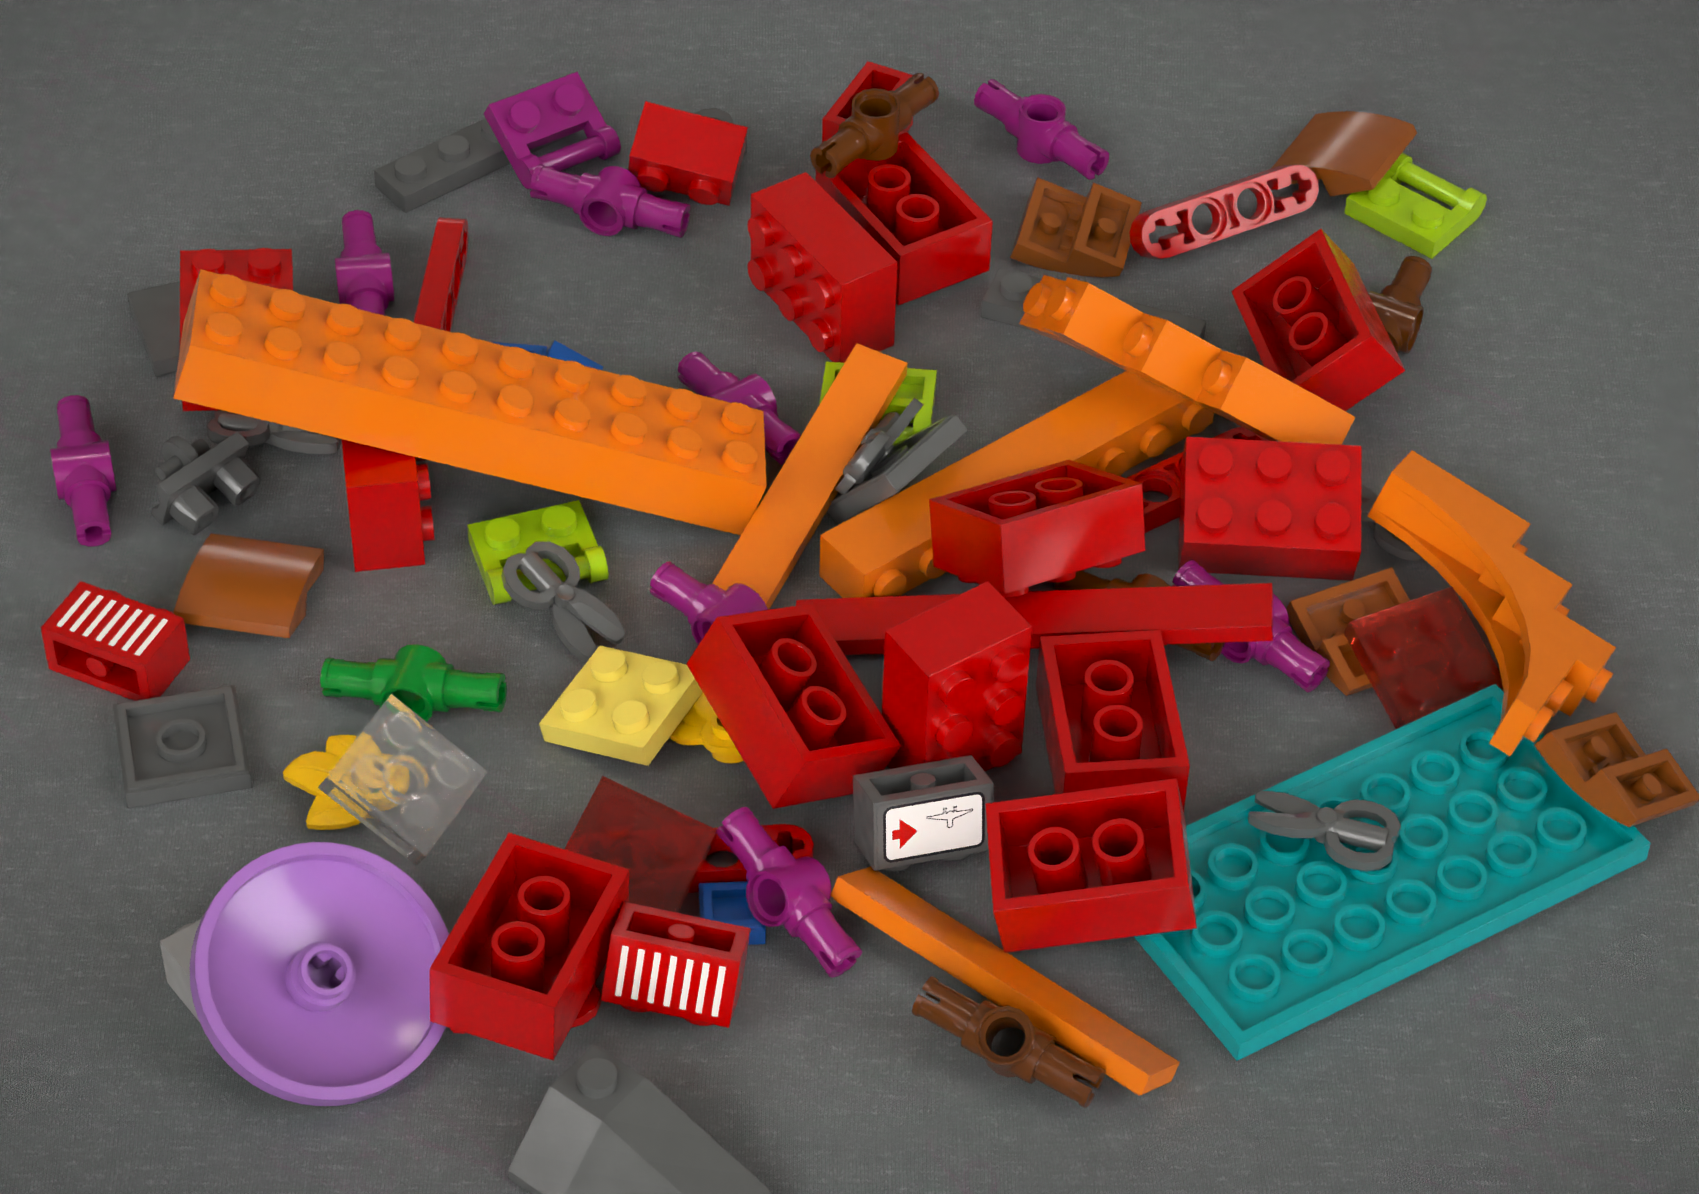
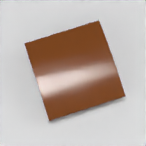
(1349, 149)
(1075, 231)
(249, 585)
(1324, 615)
(1613, 772)

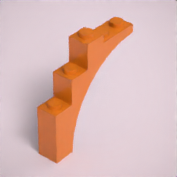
(1181, 363)
(1476, 547)

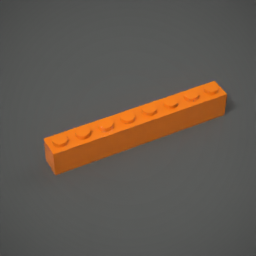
(1104, 428)

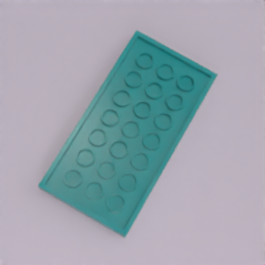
(1477, 851)

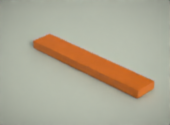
(811, 473)
(1005, 980)

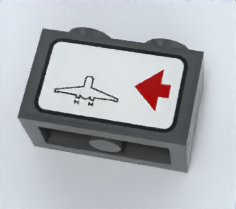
(921, 813)

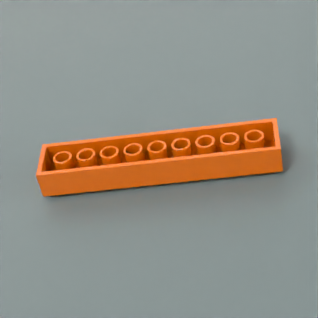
(470, 403)

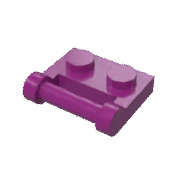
(548, 115)

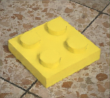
(622, 705)

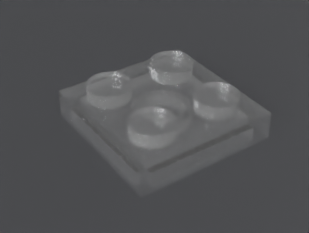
(403, 780)

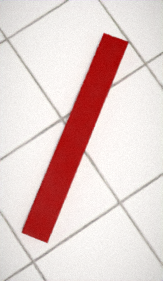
(1180, 612)

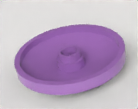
(318, 973)

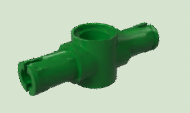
(417, 679)

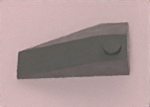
(620, 1135)

